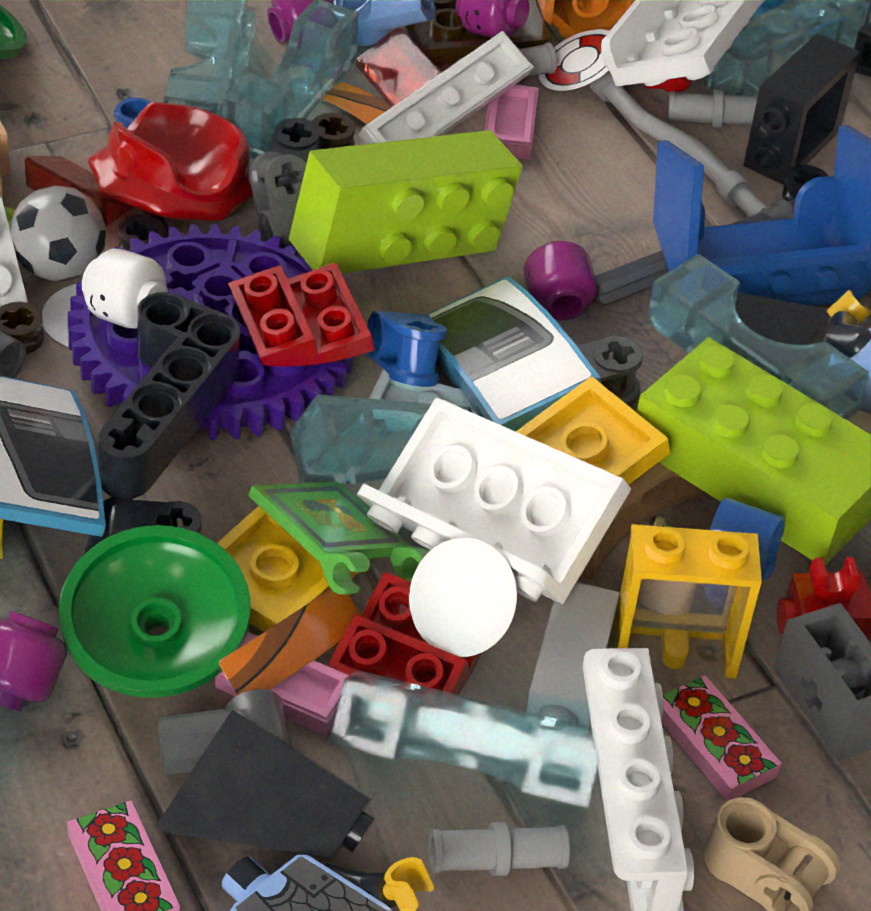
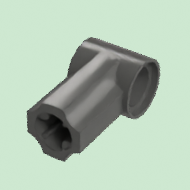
(187, 736)

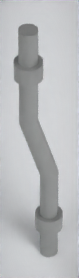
(729, 184)

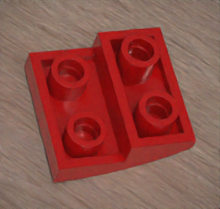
(301, 317)
(390, 646)

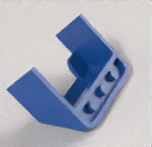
(789, 260)

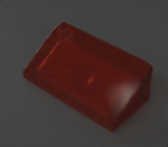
(396, 66)
(59, 171)

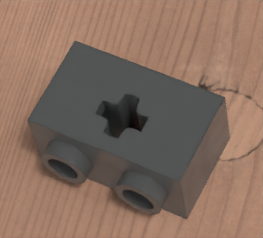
(829, 674)

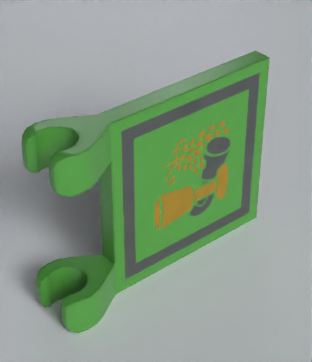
(336, 530)

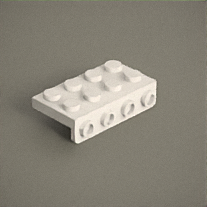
(673, 38)
(500, 488)
(636, 778)

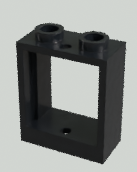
(800, 107)

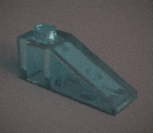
(353, 437)

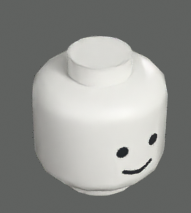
(118, 283)

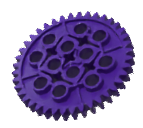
(200, 270)

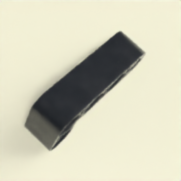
(192, 368)

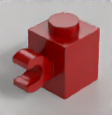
(823, 589)

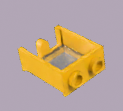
(689, 587)

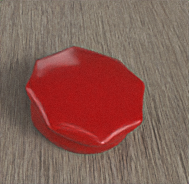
(176, 163)

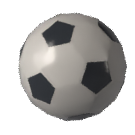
(57, 233)

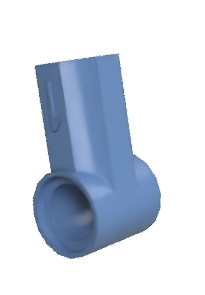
(380, 16)

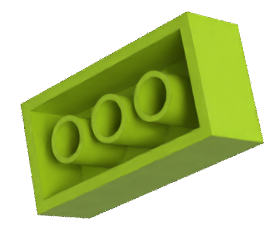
(404, 201)
(763, 446)

